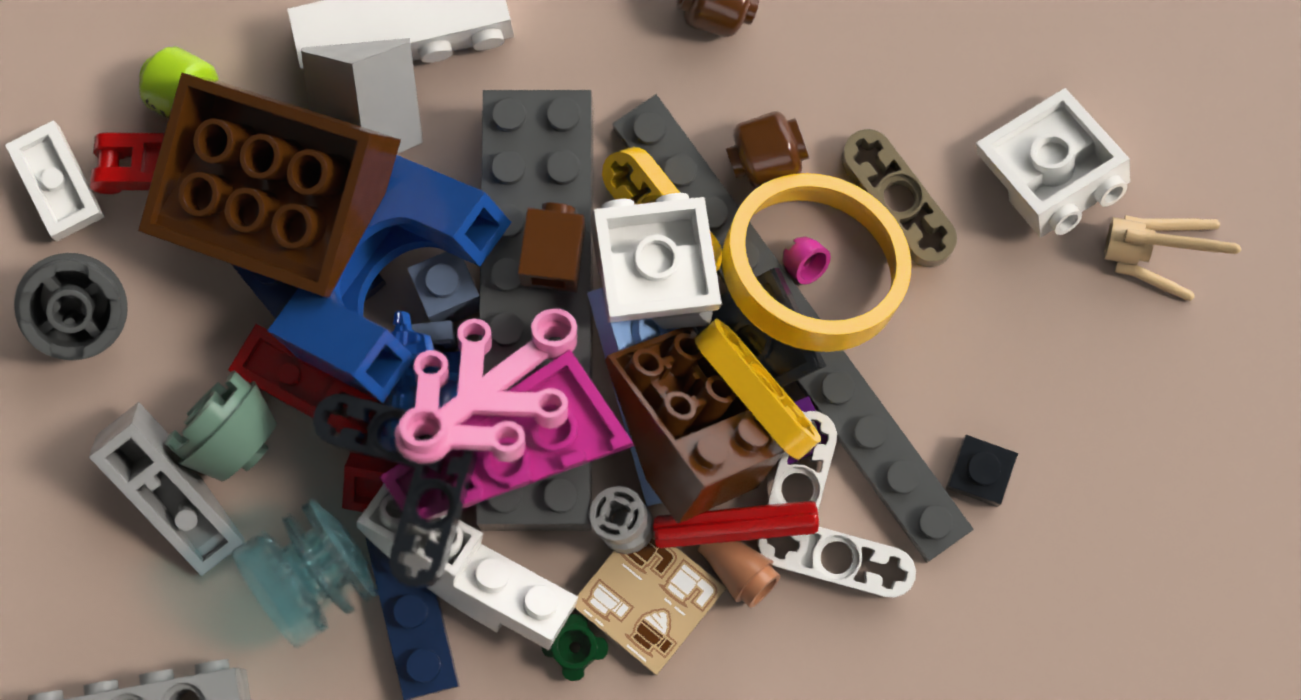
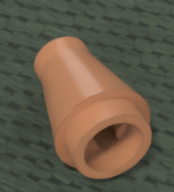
(742, 570)

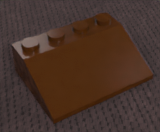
(265, 183)

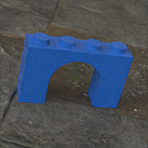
(415, 213)

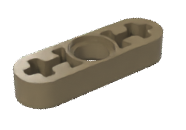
(888, 157)

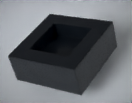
(982, 470)

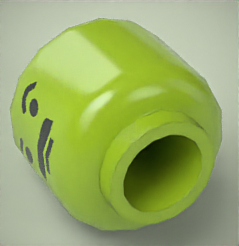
(162, 73)

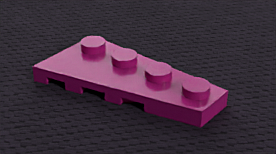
(584, 437)

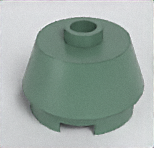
(225, 430)

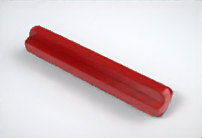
(737, 524)

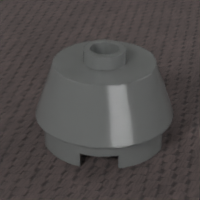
(70, 306)

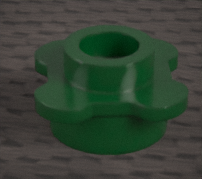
(591, 648)

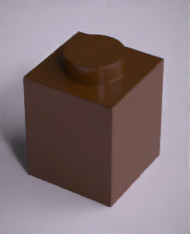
(552, 247)

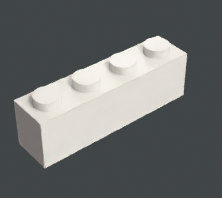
(432, 25)

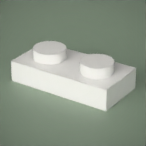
(54, 181)

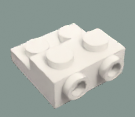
(1056, 163)
(655, 257)

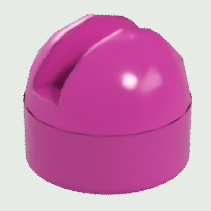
(806, 260)

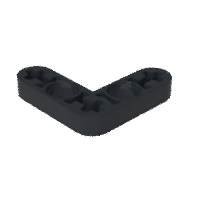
(458, 467)

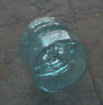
(305, 572)

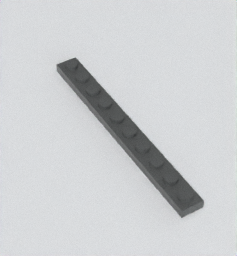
(836, 390)

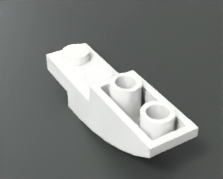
(477, 577)

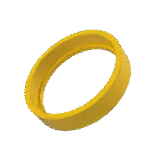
(784, 323)

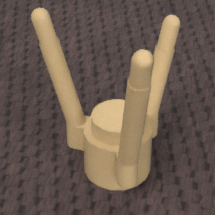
(1134, 238)

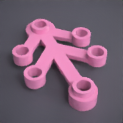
(484, 393)

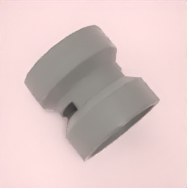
(630, 529)

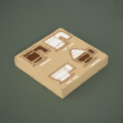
(649, 601)

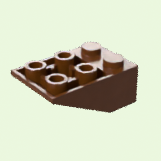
(688, 425)

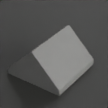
(366, 86)

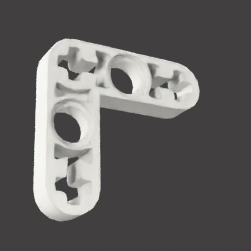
(807, 557)

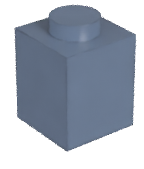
(445, 288)

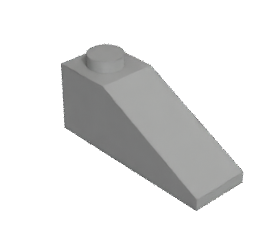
(165, 492)

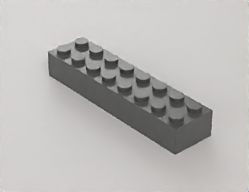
(534, 154)

